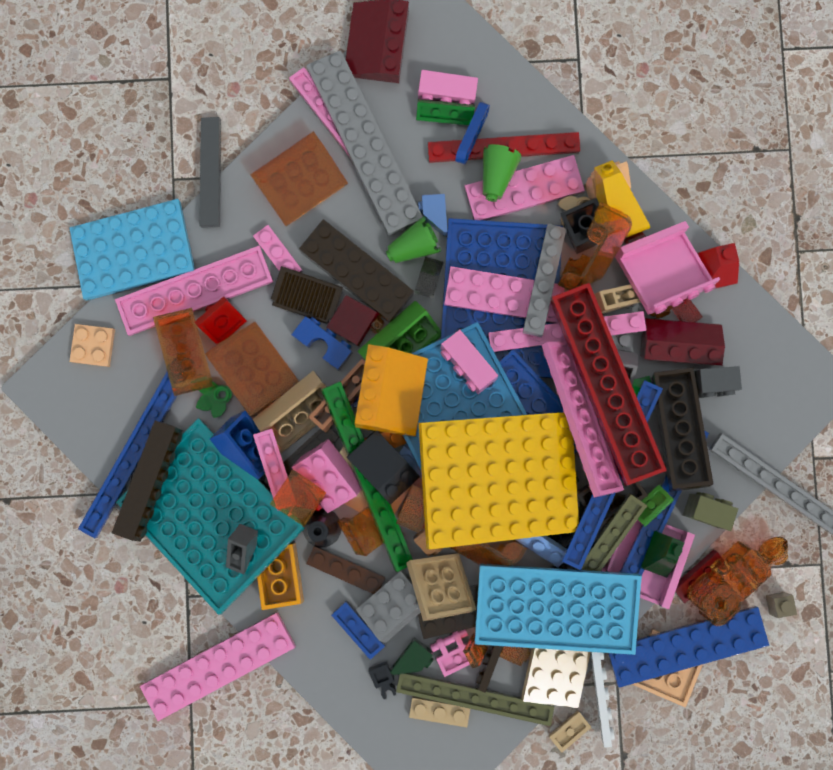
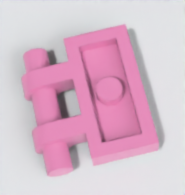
(454, 659)

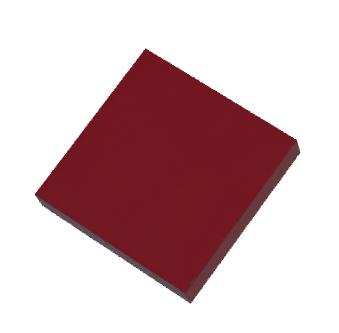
(352, 320)

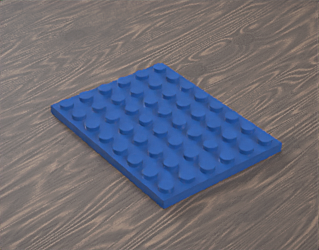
(497, 249)

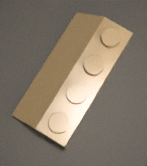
(291, 411)

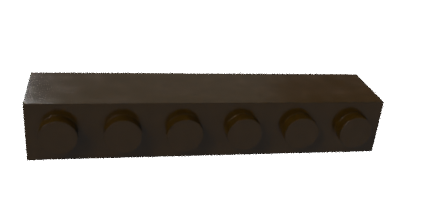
(147, 481)

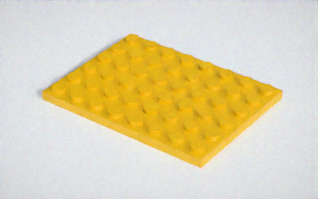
(497, 479)

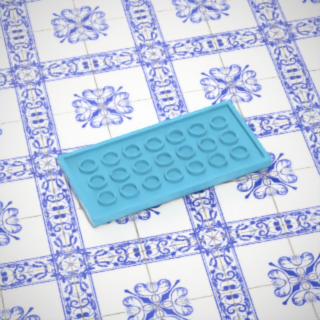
(557, 609)

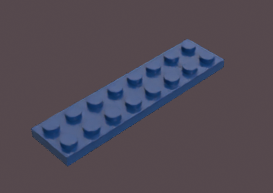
(689, 647)

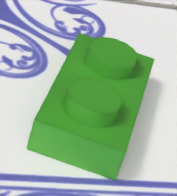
(656, 502)

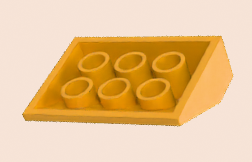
(391, 391)

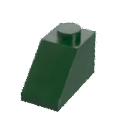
(413, 658)

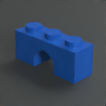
(309, 332)

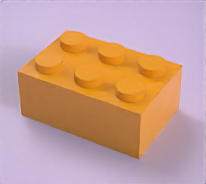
(281, 581)

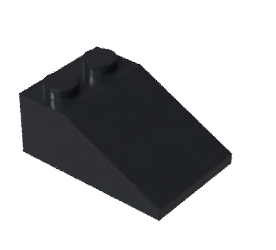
(383, 467)

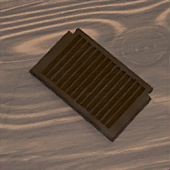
(305, 295)

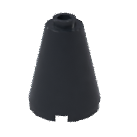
(329, 526)

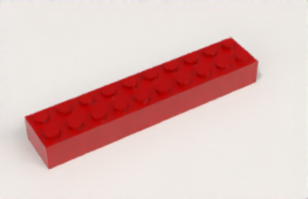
(607, 384)

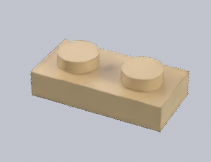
(569, 731)

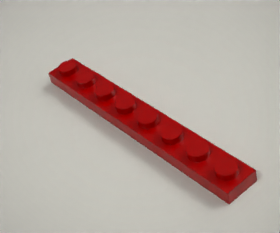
(526, 145)

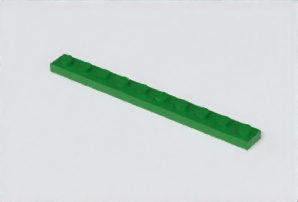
(379, 507)

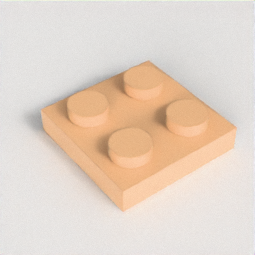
(92, 345)

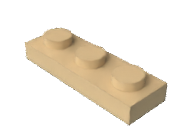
(438, 712)

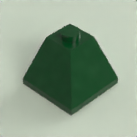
(662, 554)

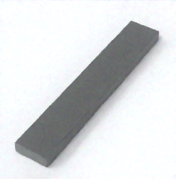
(210, 172)

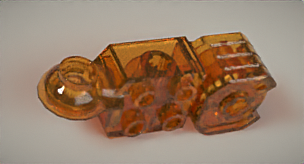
(735, 578)

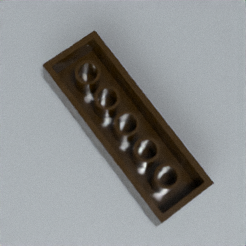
(356, 271)
(682, 430)

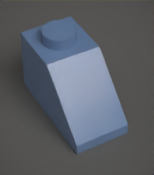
(434, 210)

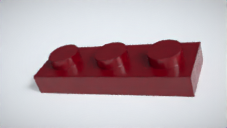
(701, 568)

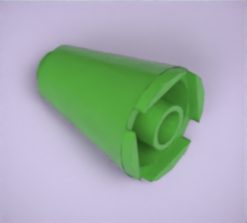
(498, 170)
(414, 243)

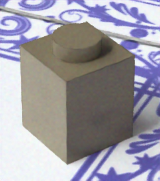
(781, 604)

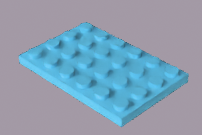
(131, 249)

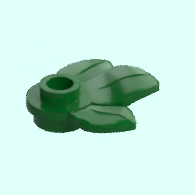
(212, 401)

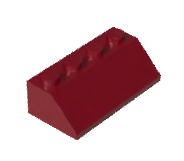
(683, 342)

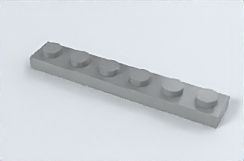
(544, 280)

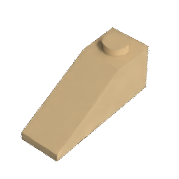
(616, 298)

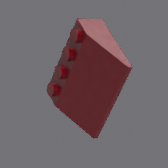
(377, 39)

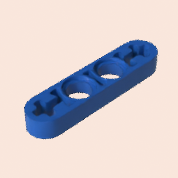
(472, 133)

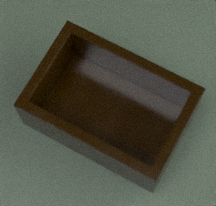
(635, 489)

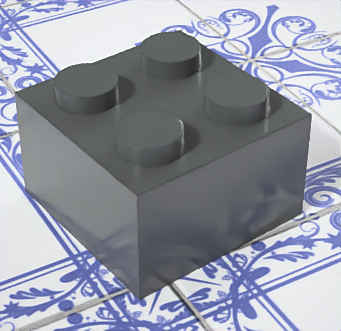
(718, 380)

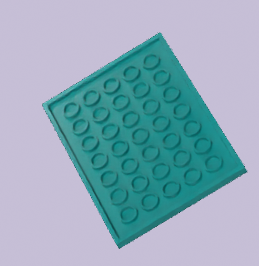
(202, 508)

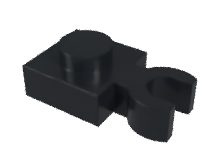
(382, 678)

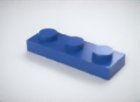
(358, 630)

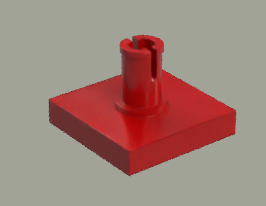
(220, 320)

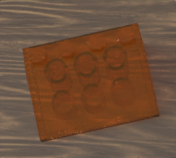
(299, 178)
(252, 368)

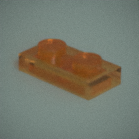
(474, 652)

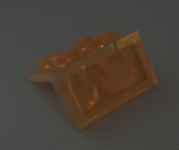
(361, 532)

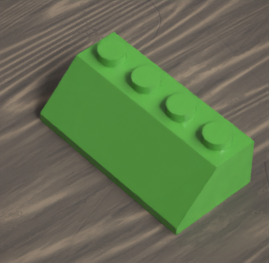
(407, 332)

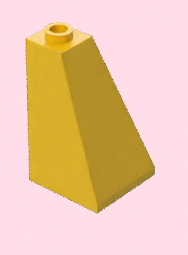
(616, 193)

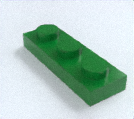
(444, 112)

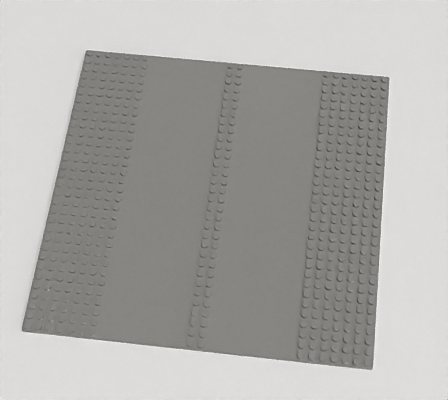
(96, 408)

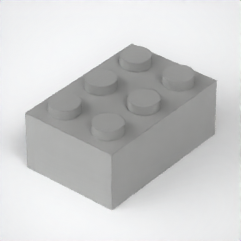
(390, 607)

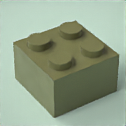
(712, 512)

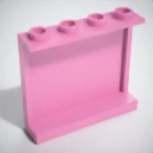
(664, 269)
(653, 586)

